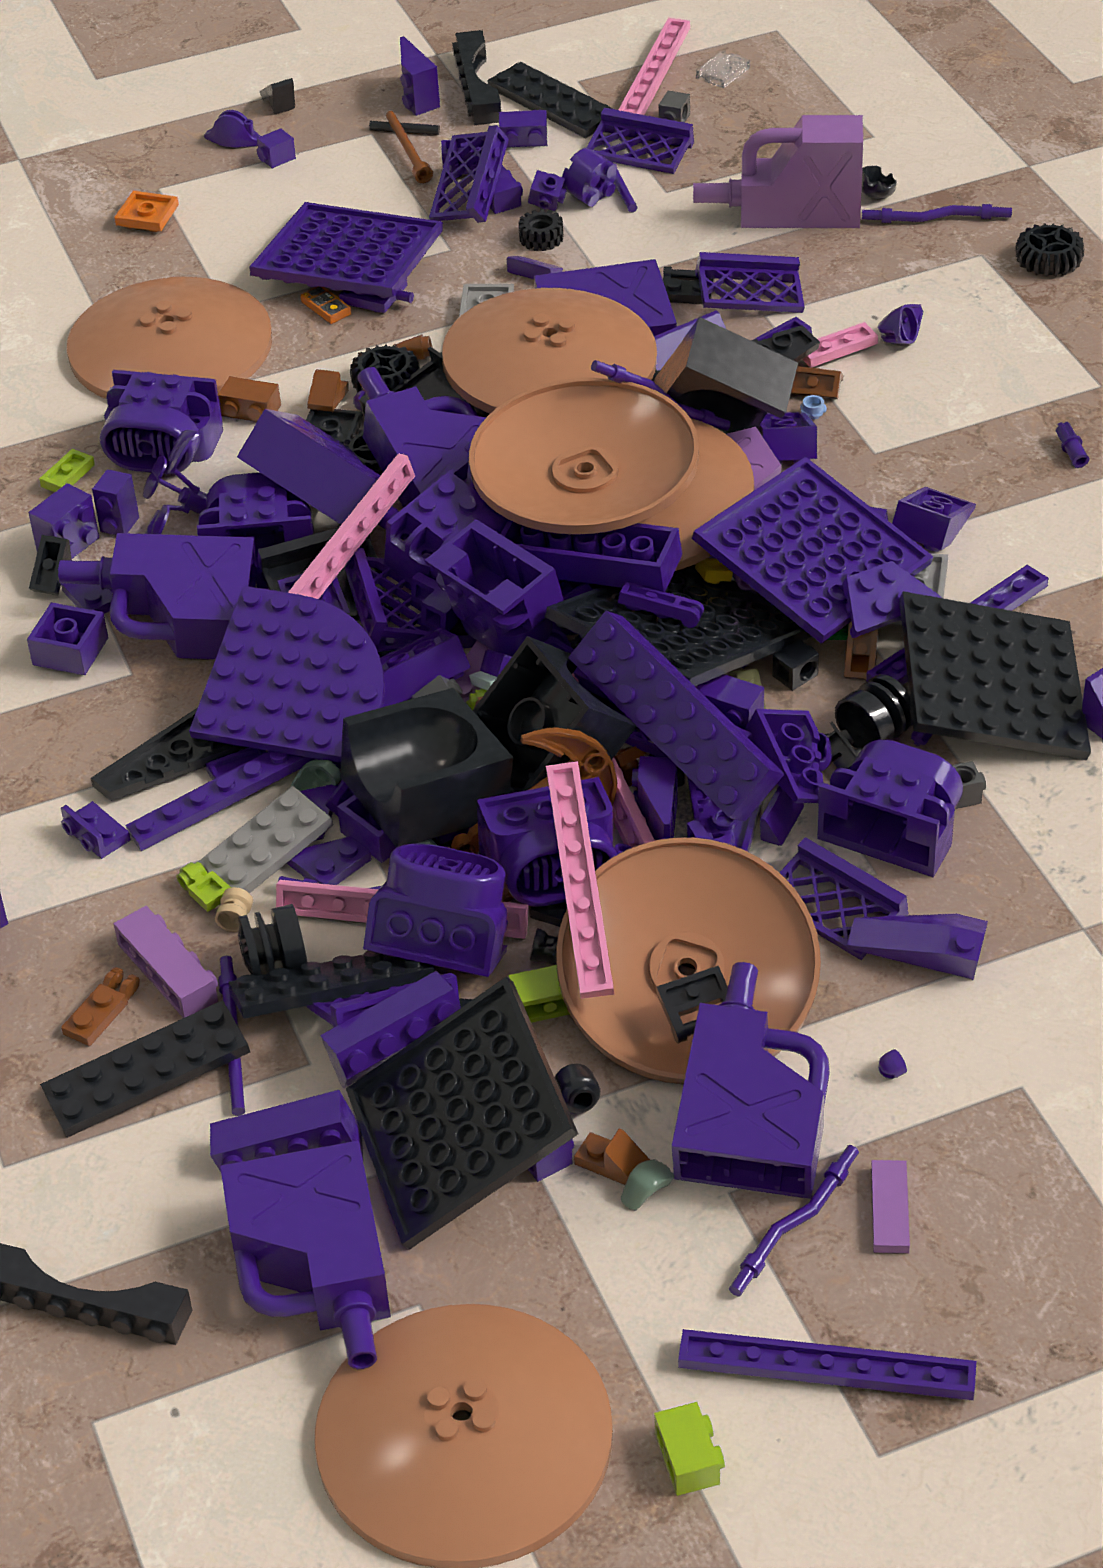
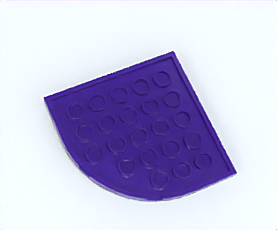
(289, 676)

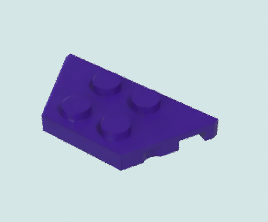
(875, 596)

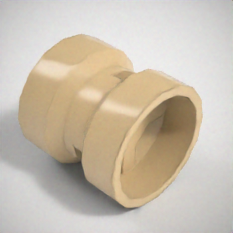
(234, 903)

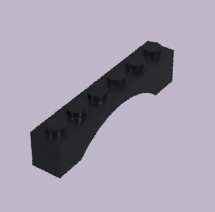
(481, 99)
(146, 1311)

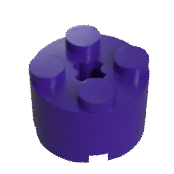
(590, 177)

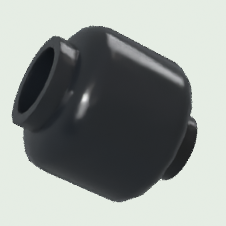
(578, 1087)

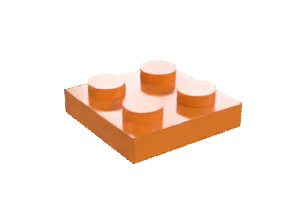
(146, 211)

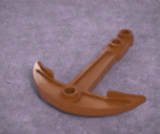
(579, 747)

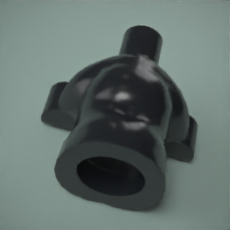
(544, 947)

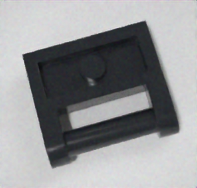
(683, 286)
(685, 996)

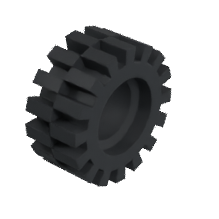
(541, 230)

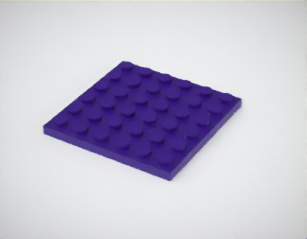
(346, 249)
(801, 542)

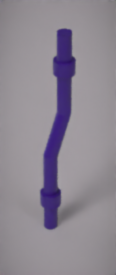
(986, 211)
(619, 374)
(754, 1262)

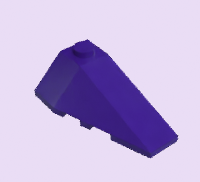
(791, 744)
(930, 941)

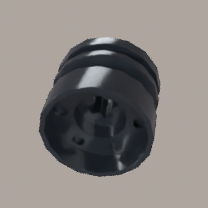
(875, 711)
(272, 942)

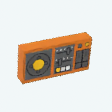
(326, 304)

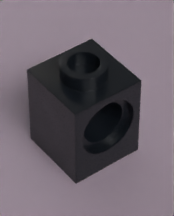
(795, 664)

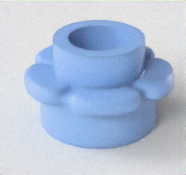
(813, 406)

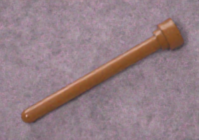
(421, 170)

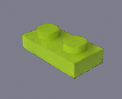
(67, 470)

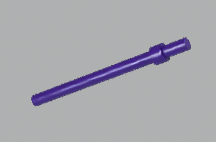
(234, 1066)

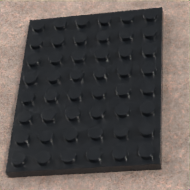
(731, 633)

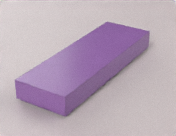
(890, 1206)

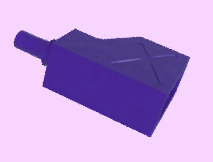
(631, 284)
(428, 431)
(309, 464)
(176, 579)
(741, 1109)
(310, 1229)

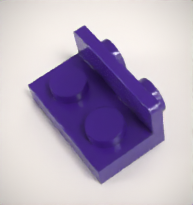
(94, 829)

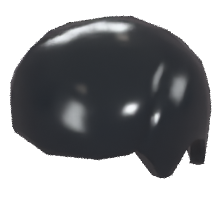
(876, 184)

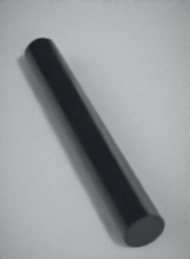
(408, 127)

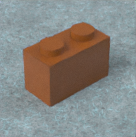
(248, 398)

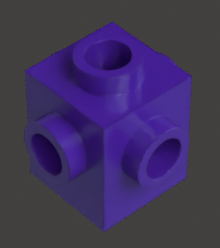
(547, 191)

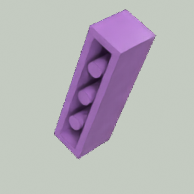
(166, 961)

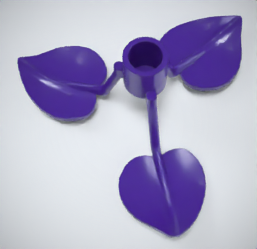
(190, 498)

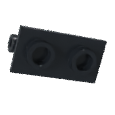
(841, 745)

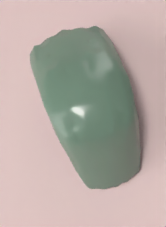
(316, 774)
(644, 1181)

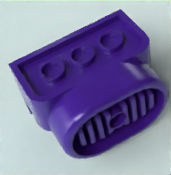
(149, 414)
(254, 508)
(434, 520)
(496, 587)
(892, 806)
(522, 838)
(440, 909)

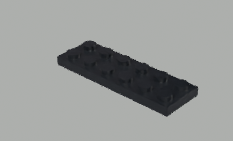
(541, 92)
(323, 982)
(145, 1068)

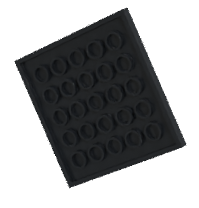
(993, 676)
(460, 1112)

